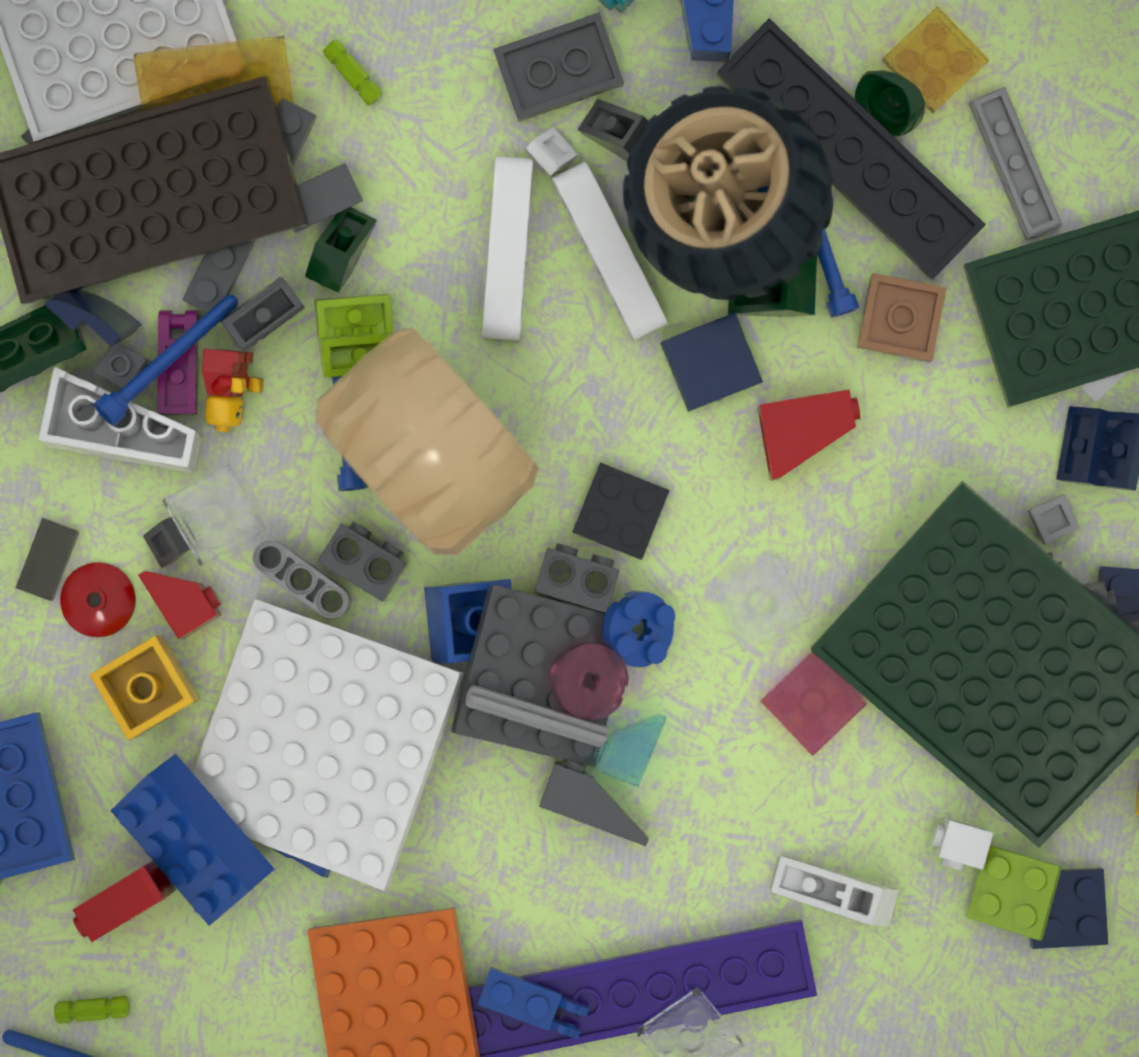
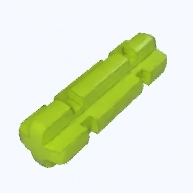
(352, 72)
(92, 1009)

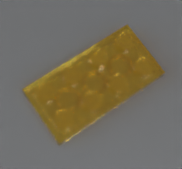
(196, 70)

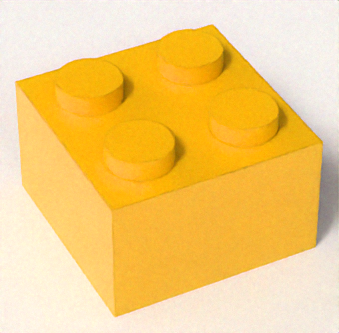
(144, 687)

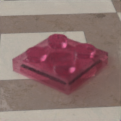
(813, 702)

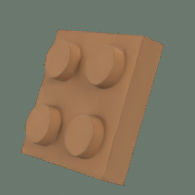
(901, 317)

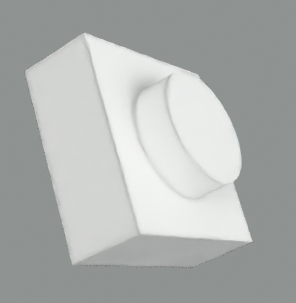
(551, 151)

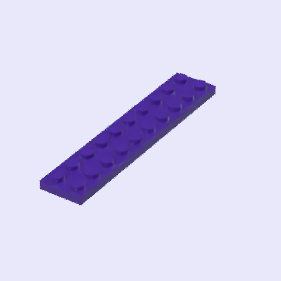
(628, 990)

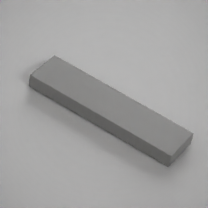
(1015, 163)

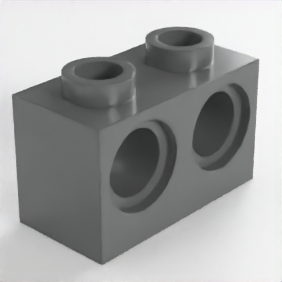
(359, 569)
(574, 588)

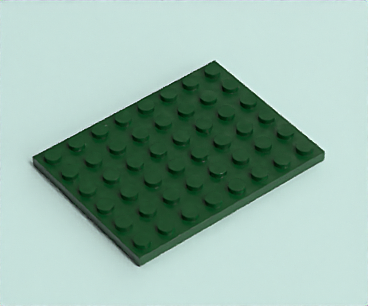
(994, 663)

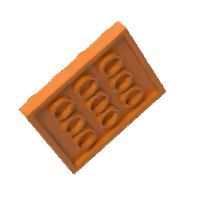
(394, 987)

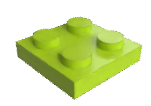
(1014, 892)

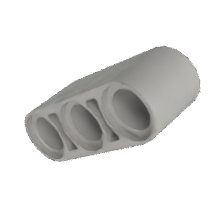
(284, 574)

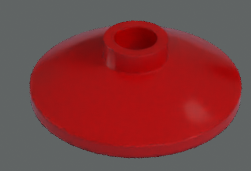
(116, 596)

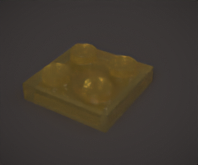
(936, 58)

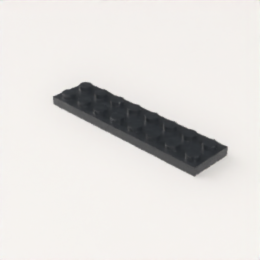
(862, 155)

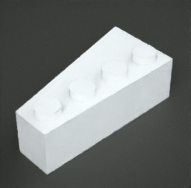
(139, 438)

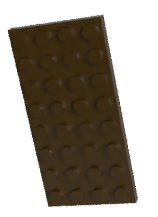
(147, 190)

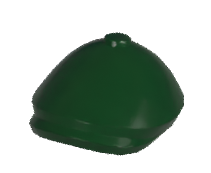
(891, 101)

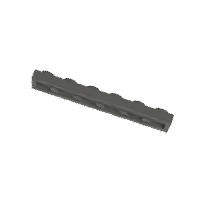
(222, 267)

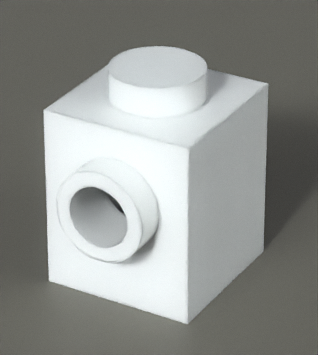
(961, 844)

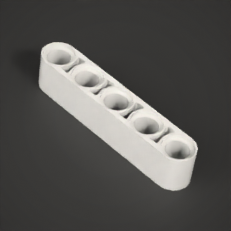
(507, 248)
(609, 251)

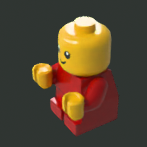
(225, 383)

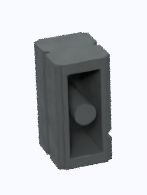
(262, 314)

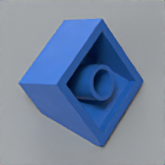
(455, 617)

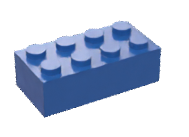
(192, 839)

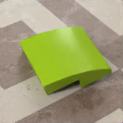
(350, 329)

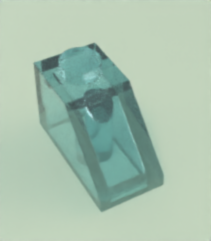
(629, 750)

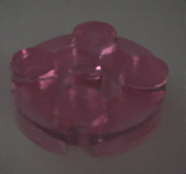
(609, 688)

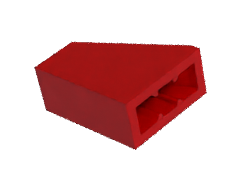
(804, 426)
(122, 901)

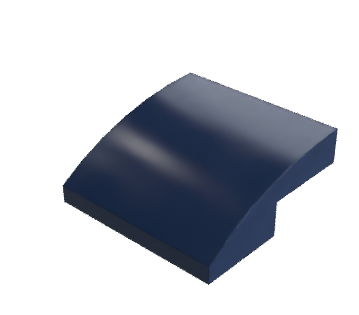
(104, 317)
(711, 362)
(1100, 448)

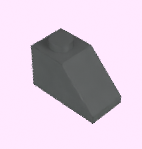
(613, 127)

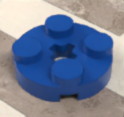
(657, 633)

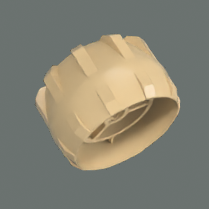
(425, 443)

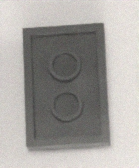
(558, 67)

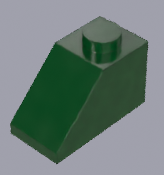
(339, 248)

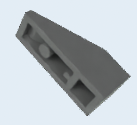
(583, 799)

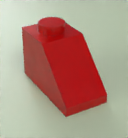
(182, 602)

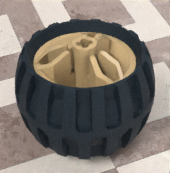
(691, 154)

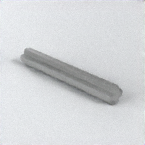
(536, 716)

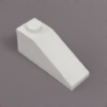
(835, 892)

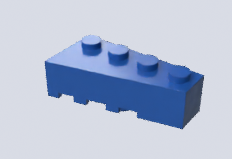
(708, 28)

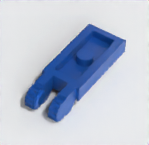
(529, 1002)

